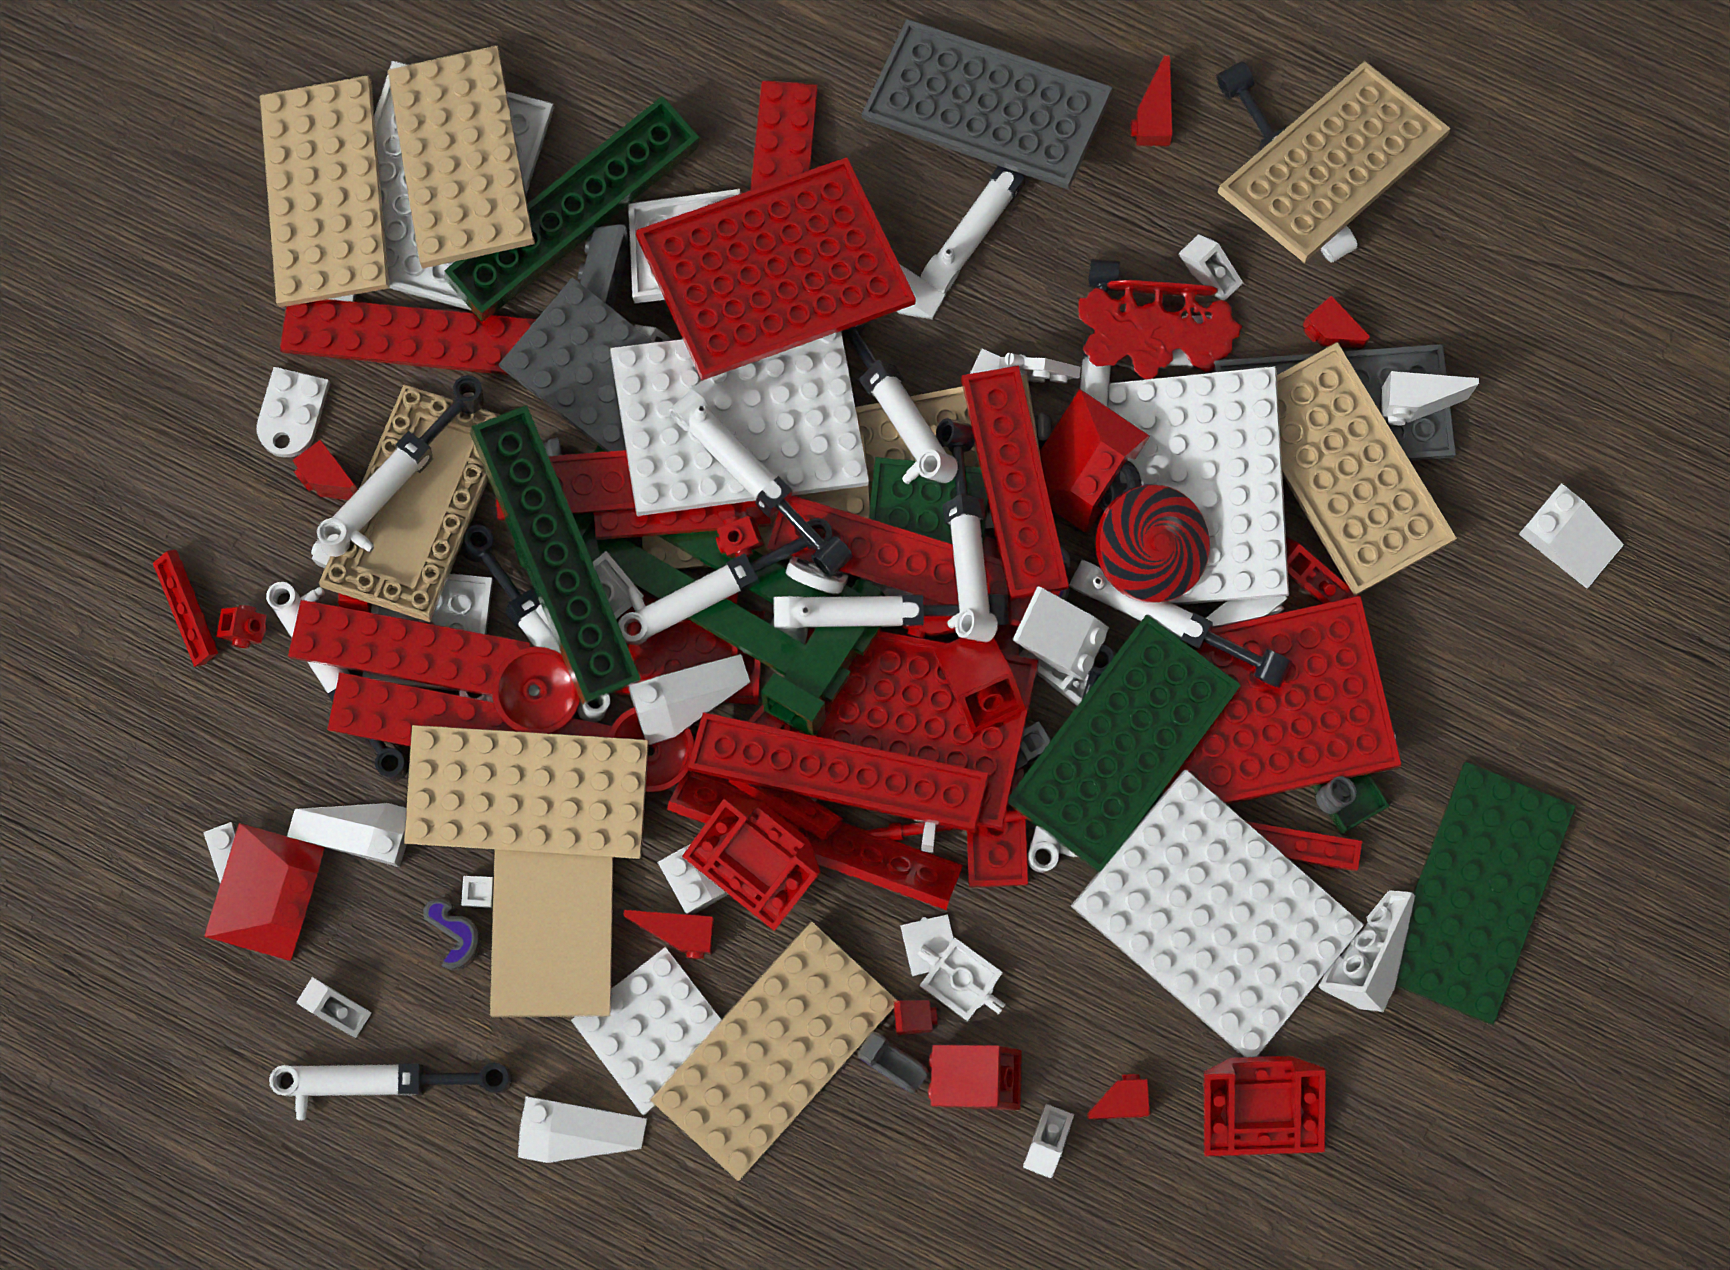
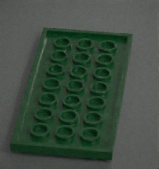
(1123, 743)
(1480, 891)

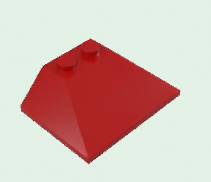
(1086, 457)
(755, 858)
(264, 892)
(1264, 1106)

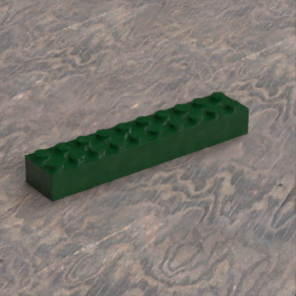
(577, 204)
(554, 554)

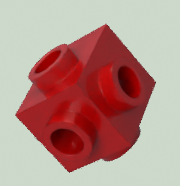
(748, 533)
(242, 626)

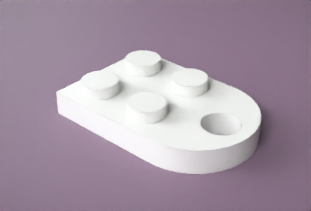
(291, 409)
(810, 575)

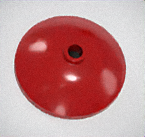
(556, 695)
(669, 758)

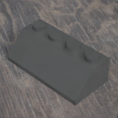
(605, 262)

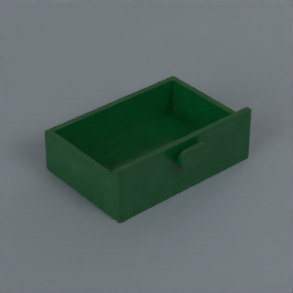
(1367, 804)

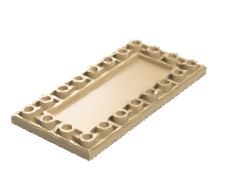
(424, 521)
(551, 935)

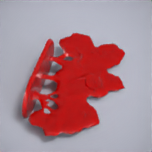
(1151, 332)

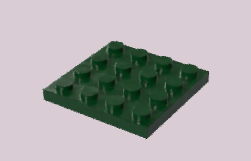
(918, 504)

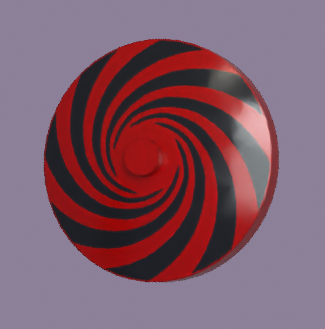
(1152, 543)

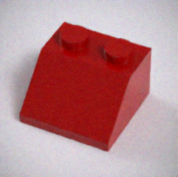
(321, 472)

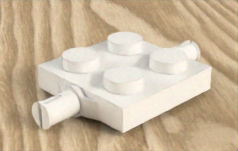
(1041, 368)
(961, 979)

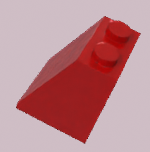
(980, 681)
(975, 1077)

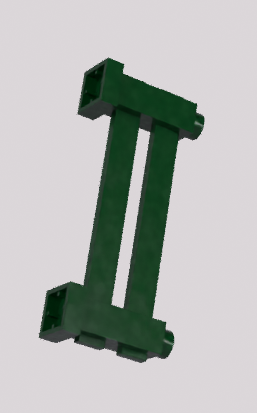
(810, 671)

